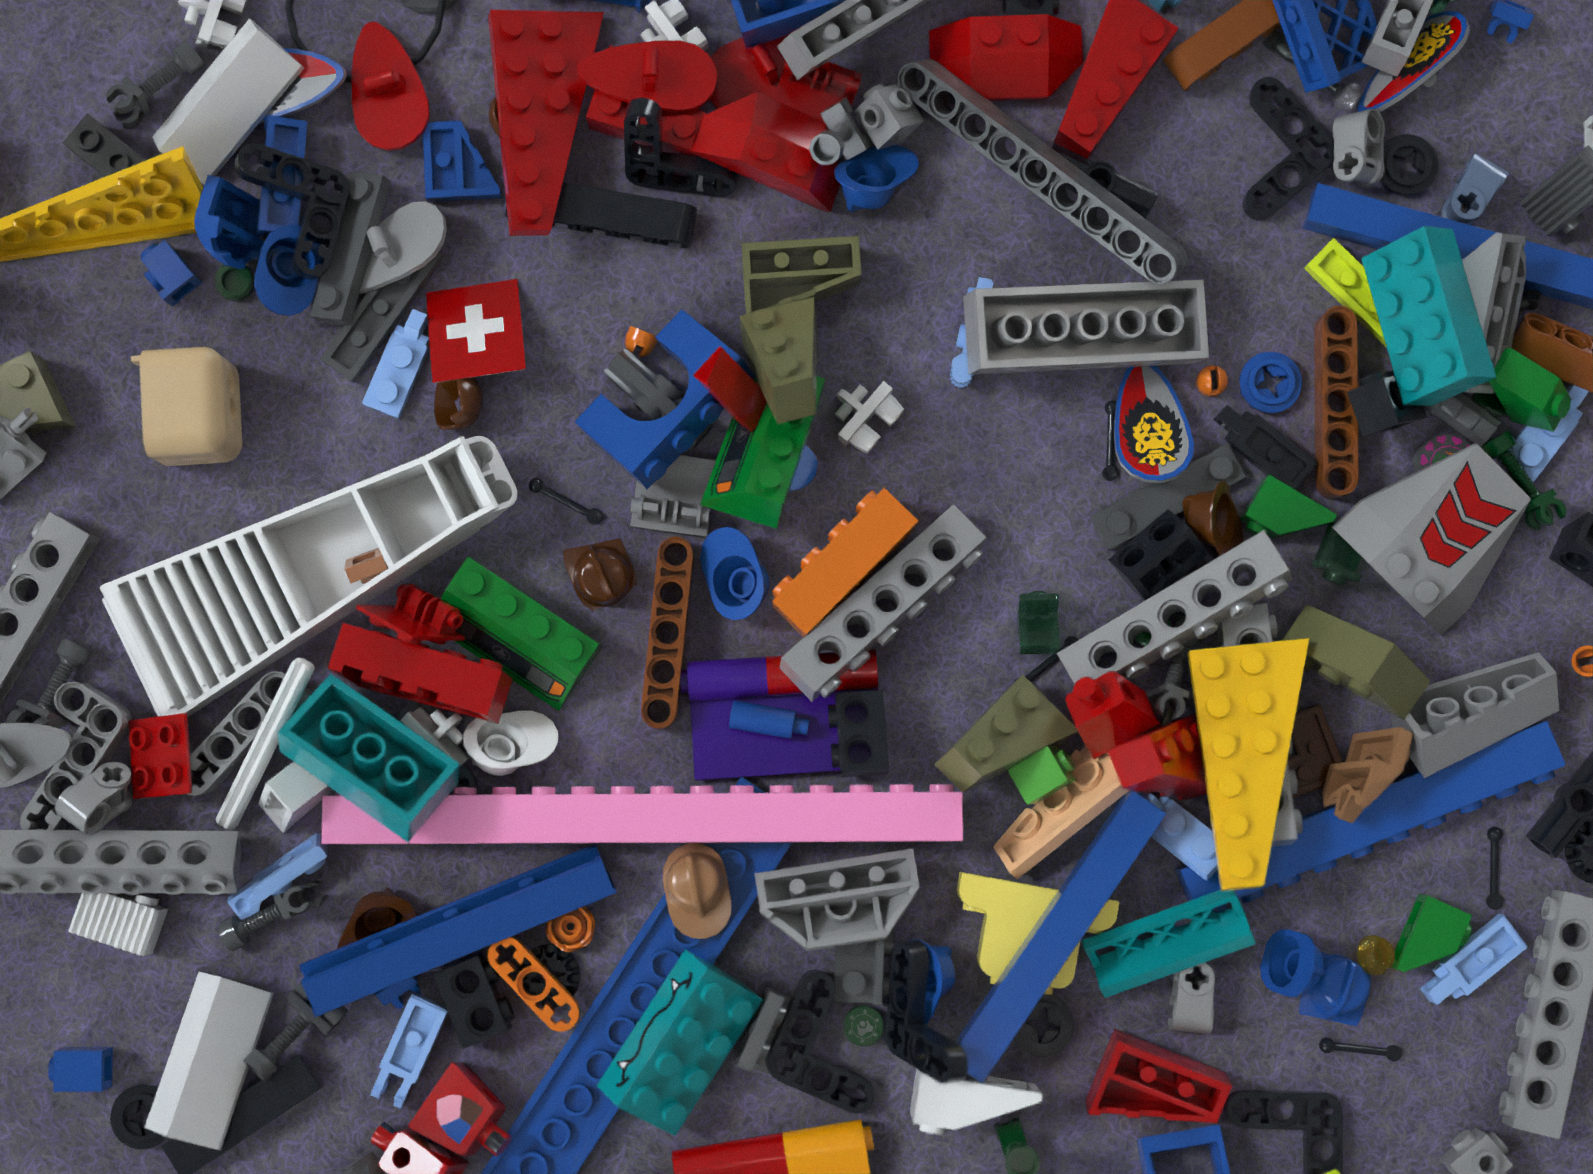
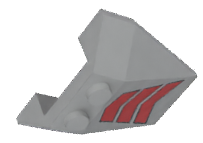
(1438, 532)

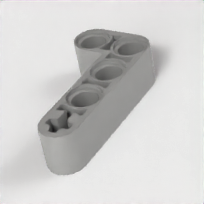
(234, 728)
(71, 765)

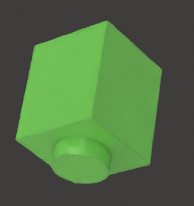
(1043, 774)

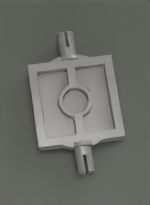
(17, 451)

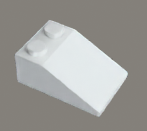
(966, 1101)

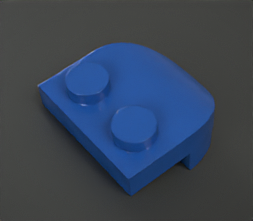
(228, 222)

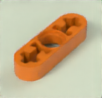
(548, 1011)

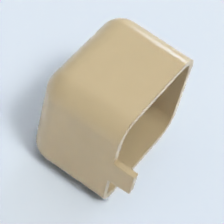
(189, 406)

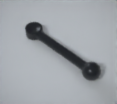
(1110, 473)
(593, 515)
(1049, 661)
(1493, 900)
(1392, 1052)

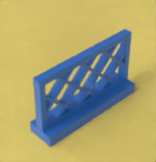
(1313, 47)

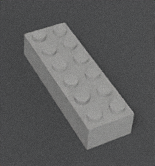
(1085, 326)

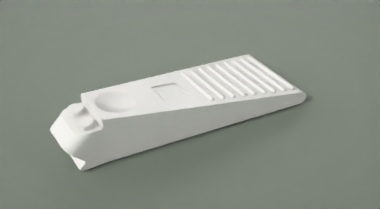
(264, 590)

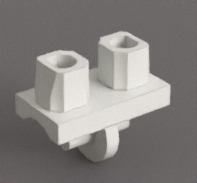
(665, 19)
(212, 30)
(879, 403)
(438, 731)

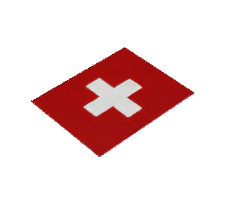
(475, 331)

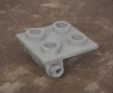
(675, 499)

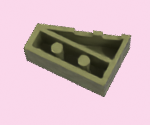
(798, 270)
(784, 356)
(29, 384)
(1359, 661)
(1005, 735)

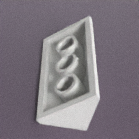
(229, 100)
(207, 1061)

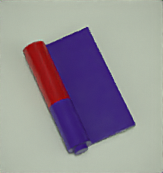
(759, 680)

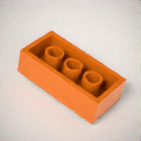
(845, 562)

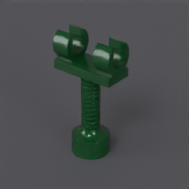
(1502, 449)
(1017, 1154)

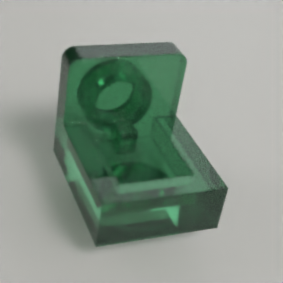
(1337, 558)
(1038, 623)

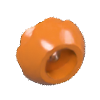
(573, 939)

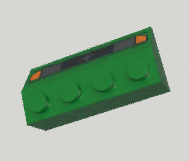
(759, 466)
(519, 633)

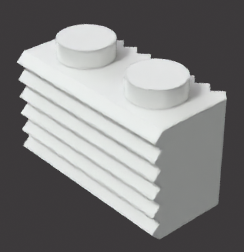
(120, 920)

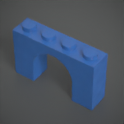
(652, 446)

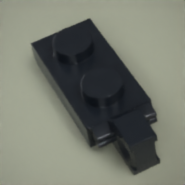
(1265, 447)

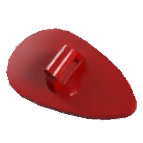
(746, 70)
(667, 72)
(386, 91)

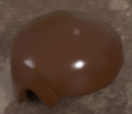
(470, 400)

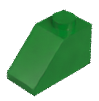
(1529, 391)
(1282, 510)
(1430, 933)

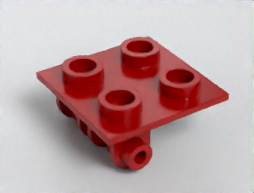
(817, 89)
(417, 616)
(160, 756)

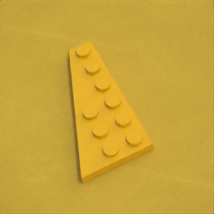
(122, 208)
(1245, 731)

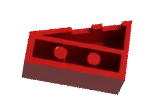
(678, 129)
(1163, 761)
(1155, 1082)

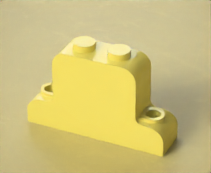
(1010, 915)

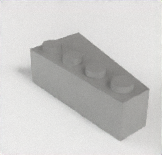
(1478, 710)

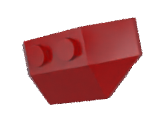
(1009, 54)
(769, 146)

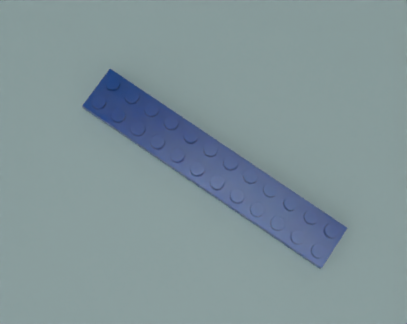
(567, 1107)

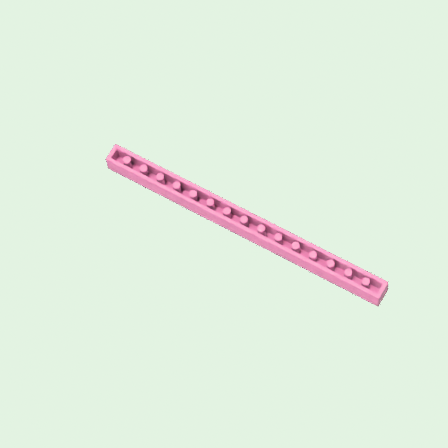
(667, 816)

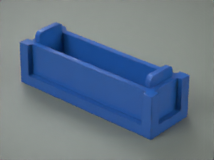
(277, 208)

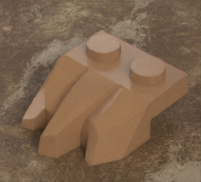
(1369, 768)

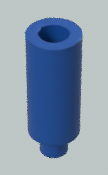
(766, 720)

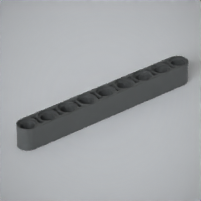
(1059, 170)

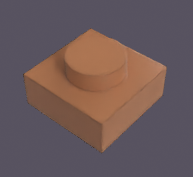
(365, 566)

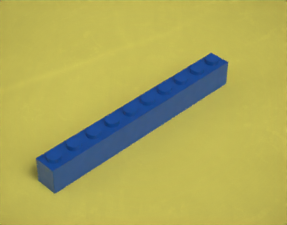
(1402, 805)

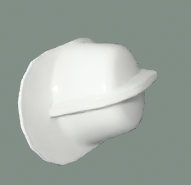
(515, 742)

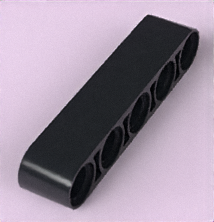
(625, 215)

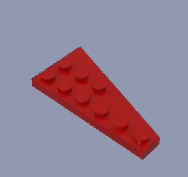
(538, 105)

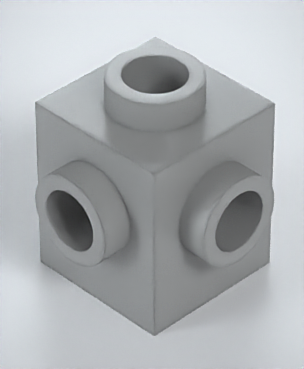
(888, 115)
(1476, 1154)

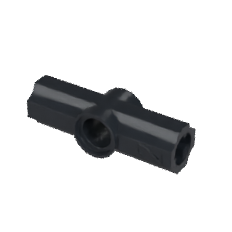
(1130, 192)
(1560, 819)

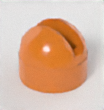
(641, 338)
(1205, 381)
(1583, 652)

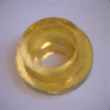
(1375, 954)

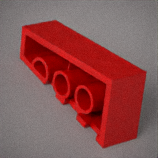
(1118, 62)
(420, 673)

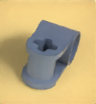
(1474, 189)

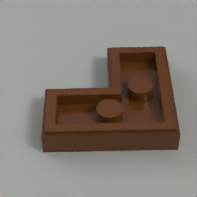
(1313, 750)

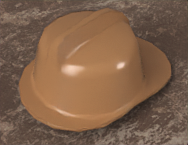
(697, 890)

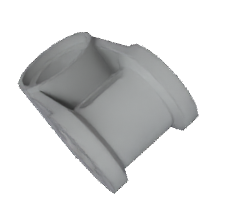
(1358, 142)
(96, 798)
(1192, 1002)

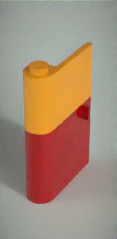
(812, 1150)

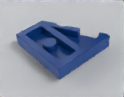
(454, 165)

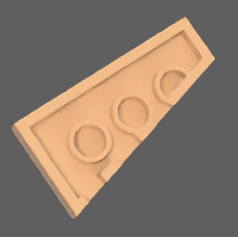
(1061, 814)

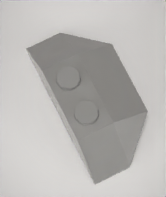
(1497, 283)
(839, 899)

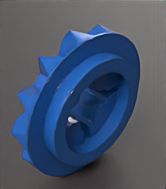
(1276, 366)

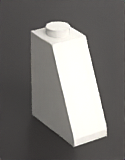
(291, 795)

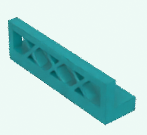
(1171, 946)

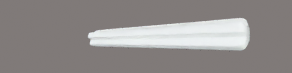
(264, 743)

